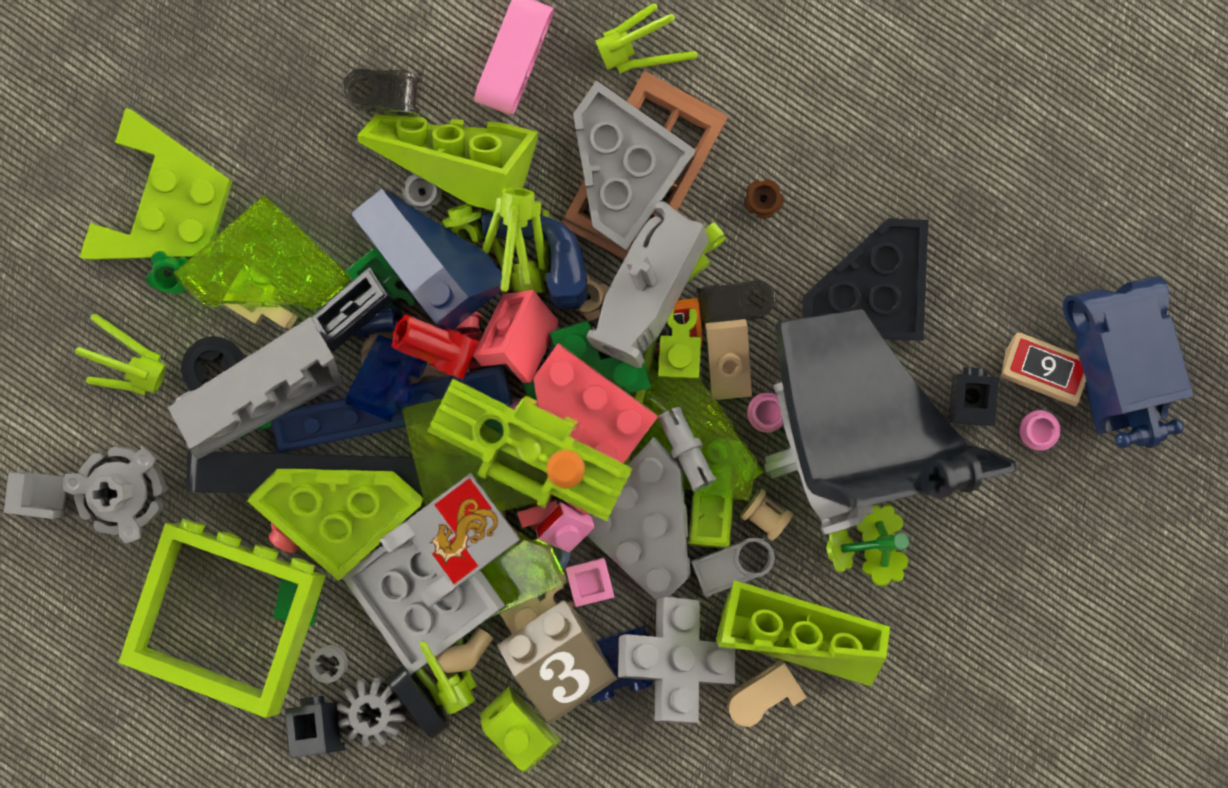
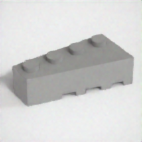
(256, 390)

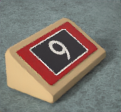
(1044, 368)

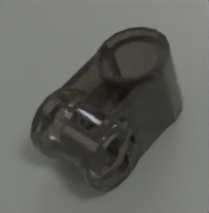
(386, 91)
(728, 301)

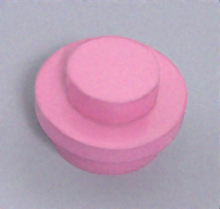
(765, 413)
(1039, 430)

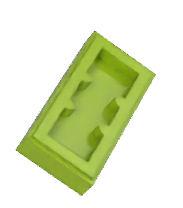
(710, 520)

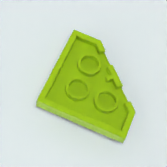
(335, 512)

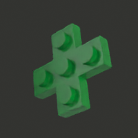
(620, 373)

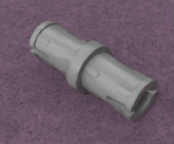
(686, 449)

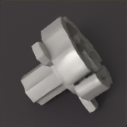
(93, 486)

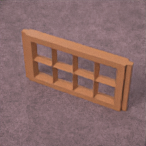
(680, 105)

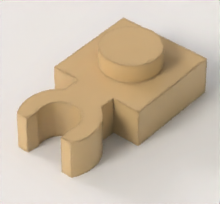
(528, 611)

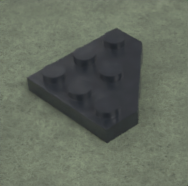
(882, 278)

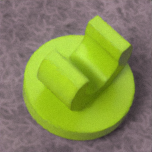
(465, 218)

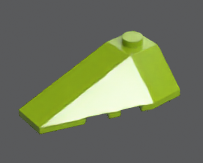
(456, 158)

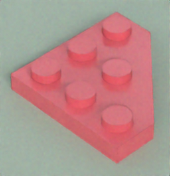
(605, 413)

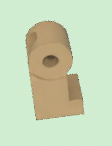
(761, 692)

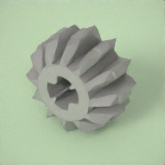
(365, 724)

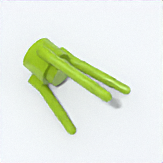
(617, 46)
(516, 208)
(526, 274)
(144, 372)
(450, 690)

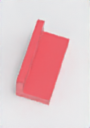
(517, 334)

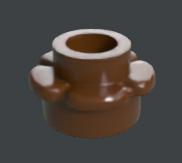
(771, 191)

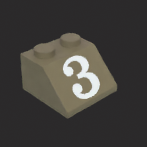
(557, 661)

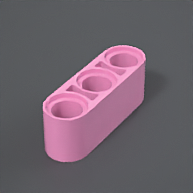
(513, 55)

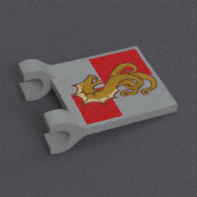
(455, 536)

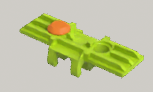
(537, 438)

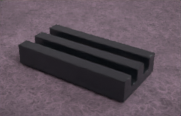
(353, 314)

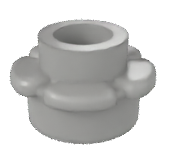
(412, 197)

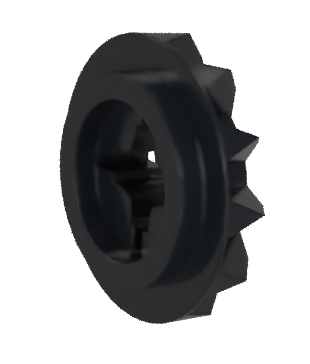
(209, 349)

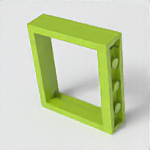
(198, 679)

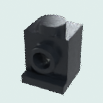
(983, 410)
(313, 728)

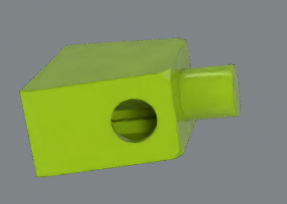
(517, 730)

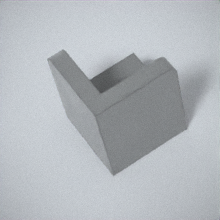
(35, 495)

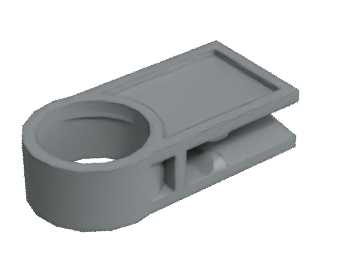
(721, 567)

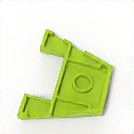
(178, 204)

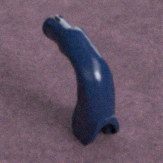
(568, 275)

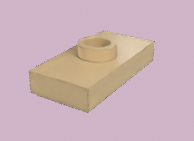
(728, 359)

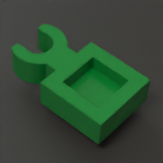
(387, 275)

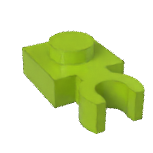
(680, 353)

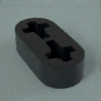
(418, 702)

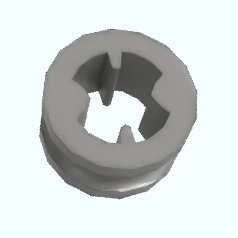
(328, 676)

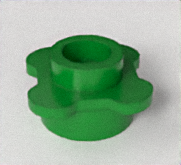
(157, 276)

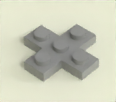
(676, 660)

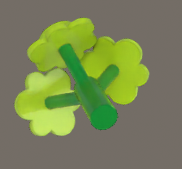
(879, 545)

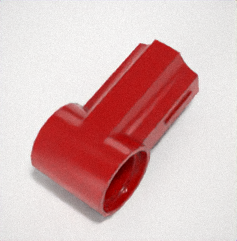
(442, 348)

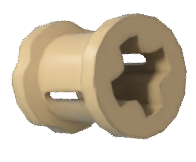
(766, 514)

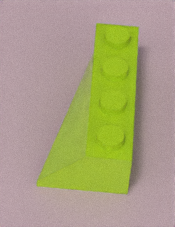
(802, 633)

